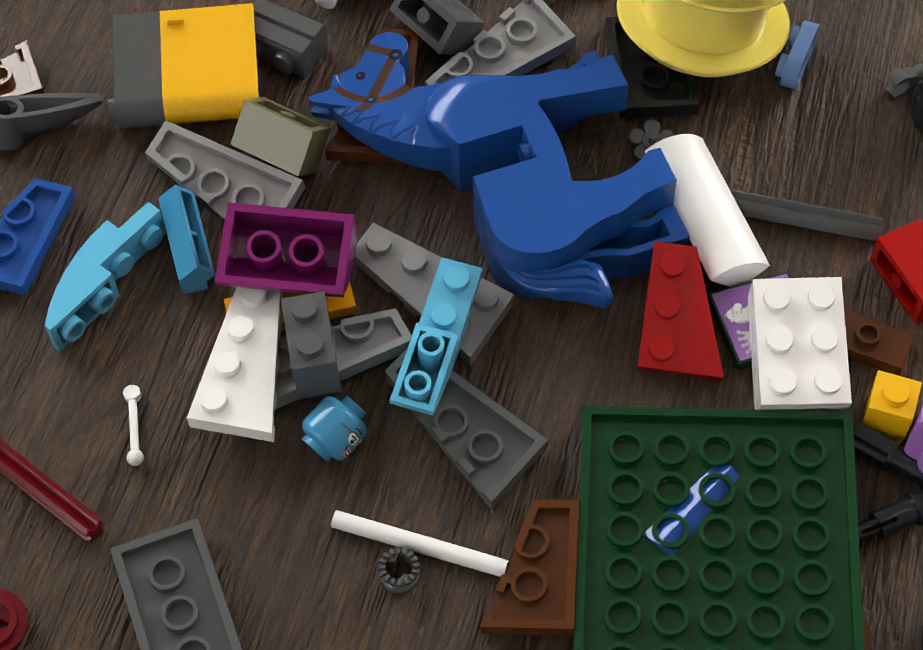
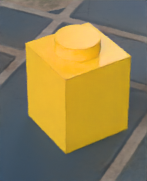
(891, 405)

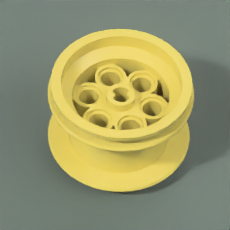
(707, 35)

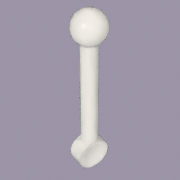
(132, 396)

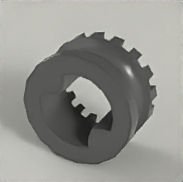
(391, 560)

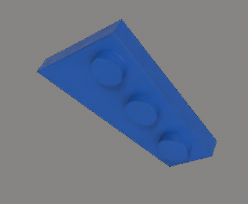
(29, 230)

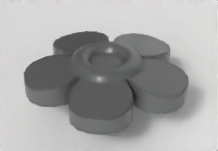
(647, 137)

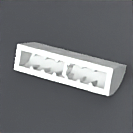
(711, 213)

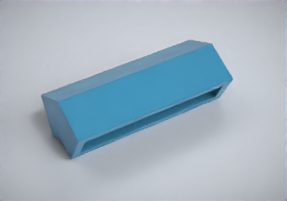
(186, 239)

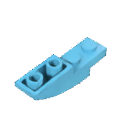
(90, 278)
(437, 337)

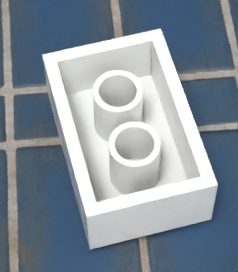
(799, 344)

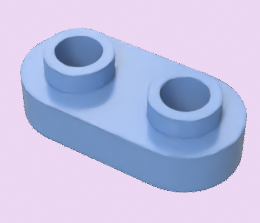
(801, 43)

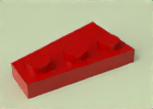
(677, 317)

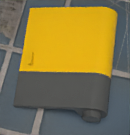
(183, 65)

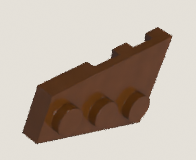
(540, 580)

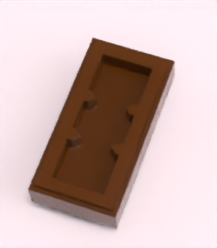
(876, 343)

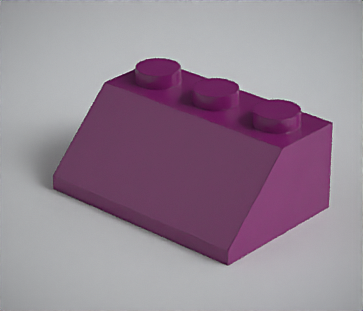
(287, 249)

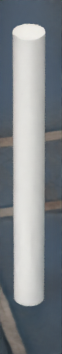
(419, 543)

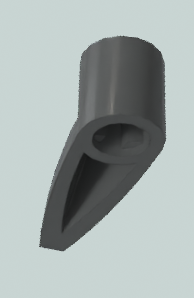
(40, 113)

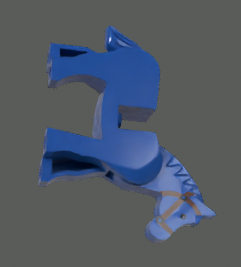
(503, 141)

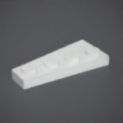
(241, 374)

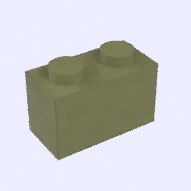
(280, 136)

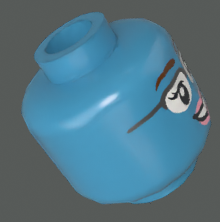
(334, 428)

